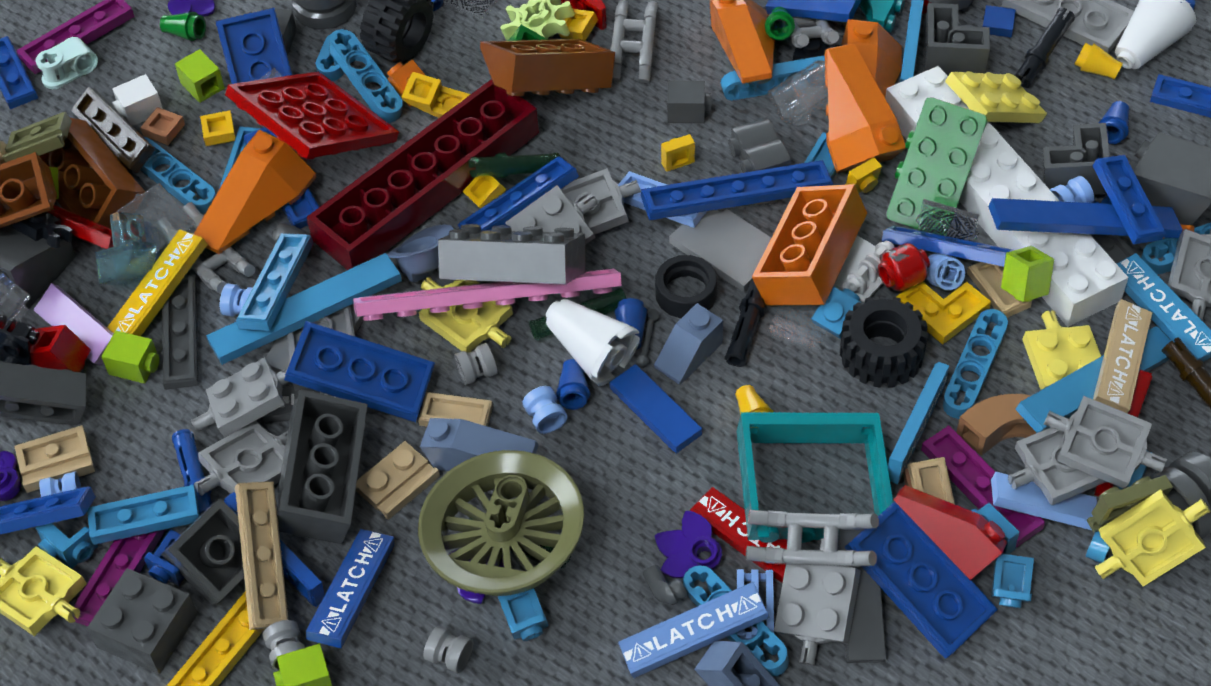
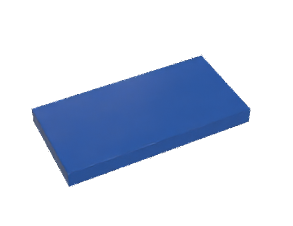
(360, 371)
(923, 581)

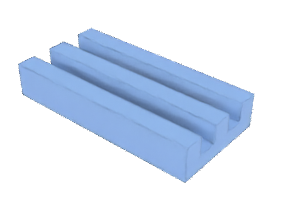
(758, 577)

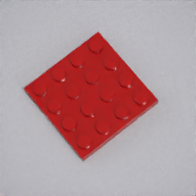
(311, 114)

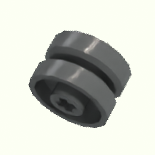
(323, 13)
(1190, 482)

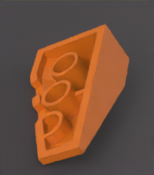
(743, 37)
(877, 49)
(857, 112)
(258, 184)

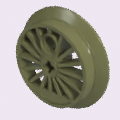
(506, 525)

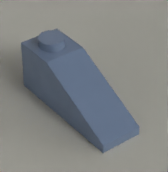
(457, 440)

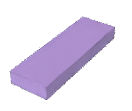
(61, 309)

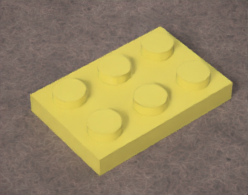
(996, 96)

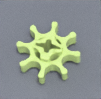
(540, 16)

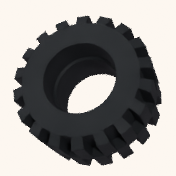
(396, 28)
(880, 362)

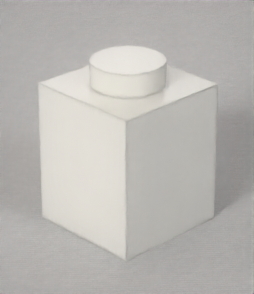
(136, 99)

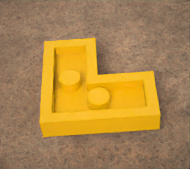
(947, 315)

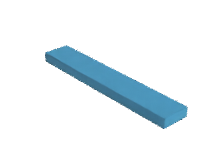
(308, 306)
(1066, 394)

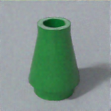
(184, 25)
(779, 29)

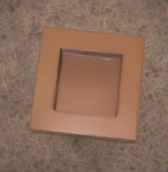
(162, 126)

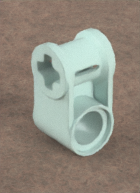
(68, 60)

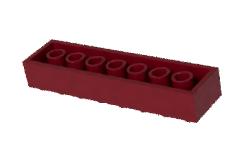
(420, 176)

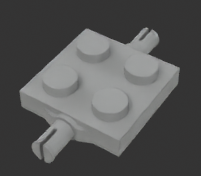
(609, 196)
(555, 211)
(1192, 270)
(243, 398)
(1104, 442)
(242, 458)
(1053, 477)
(817, 605)

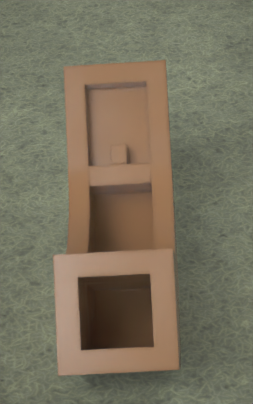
(992, 422)

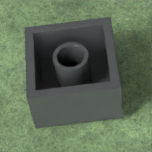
(210, 552)
(142, 620)

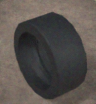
(682, 267)

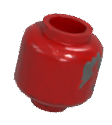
(903, 267)

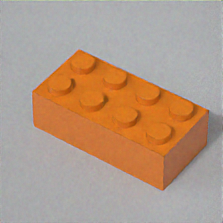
(810, 245)

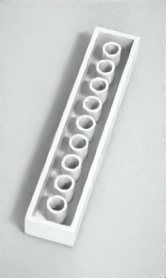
(1082, 272)

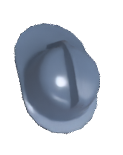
(419, 253)

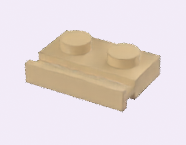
(54, 457)
(396, 480)

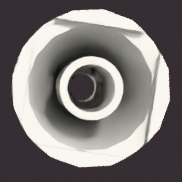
(1152, 30)
(592, 338)

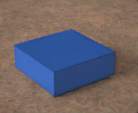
(999, 20)

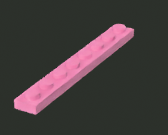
(473, 295)

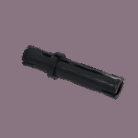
(1038, 56)
(751, 310)

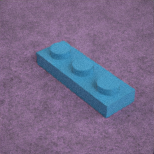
(143, 514)

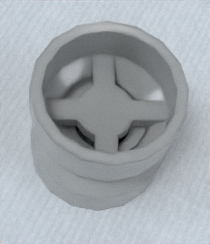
(475, 364)
(281, 639)
(448, 649)

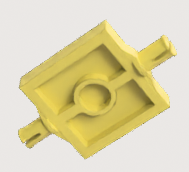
(467, 326)
(1059, 349)
(1151, 538)
(38, 590)

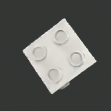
(861, 268)

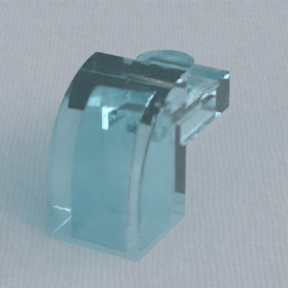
(131, 254)

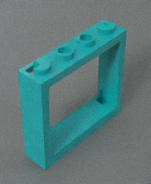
(810, 428)

